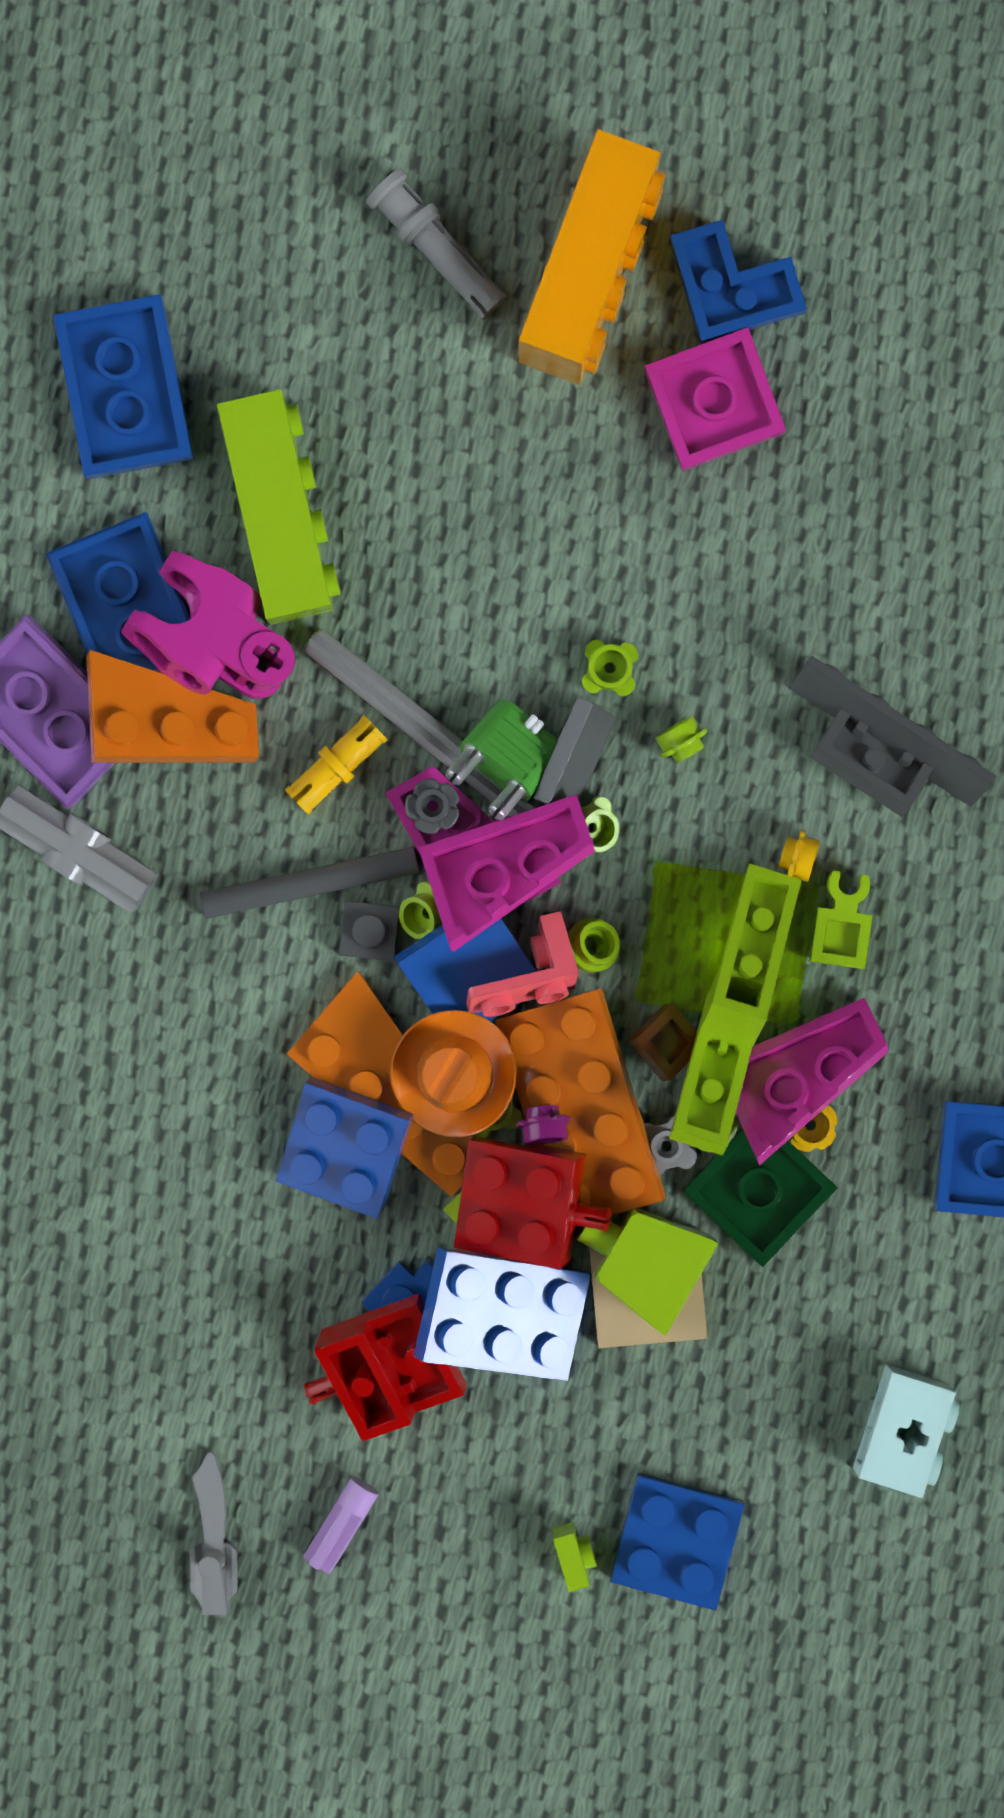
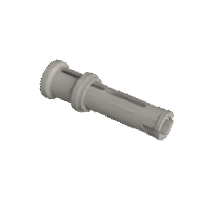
(420, 226)

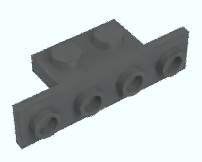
(881, 747)

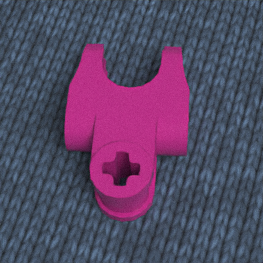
(218, 639)

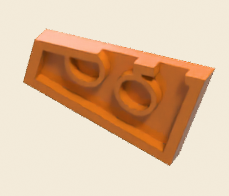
(153, 719)

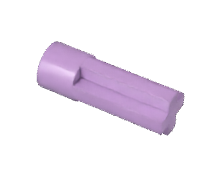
(341, 1525)

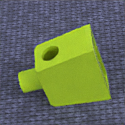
(650, 1263)

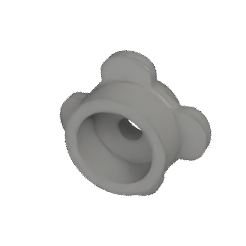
(678, 1155)

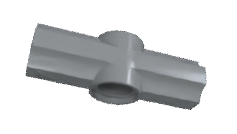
(76, 849)

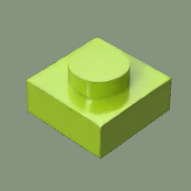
(574, 1556)

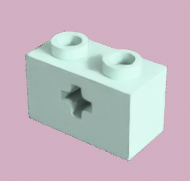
(898, 1401)

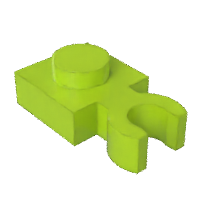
(841, 933)

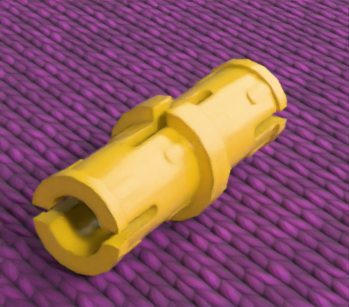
(336, 764)

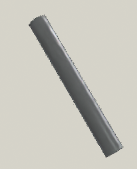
(309, 882)

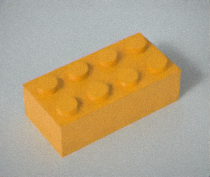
(588, 257)

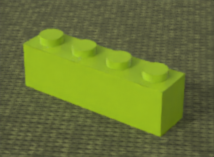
(276, 506)

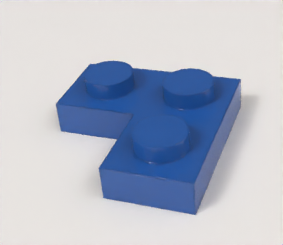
(727, 299)

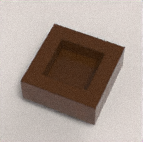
(665, 1041)

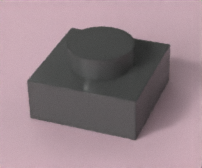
(369, 931)

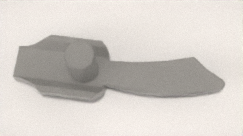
(212, 1560)

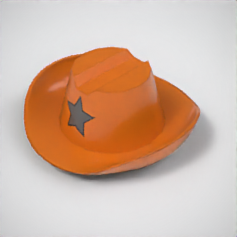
(453, 1073)

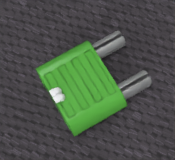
(509, 751)

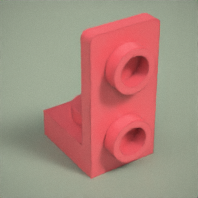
(550, 951)

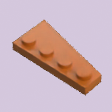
(354, 1050)

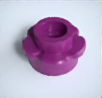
(544, 1125)

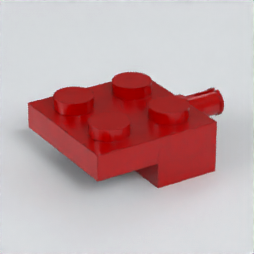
(523, 1202)
(375, 1369)

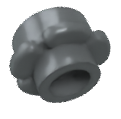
(443, 817)

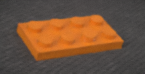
(574, 1061)

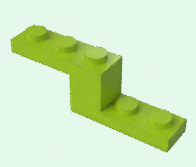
(735, 1009)

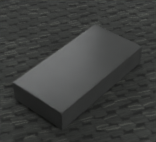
(575, 752)

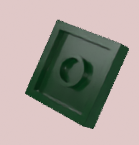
(759, 1202)

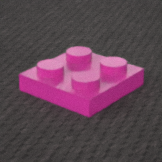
(714, 399)

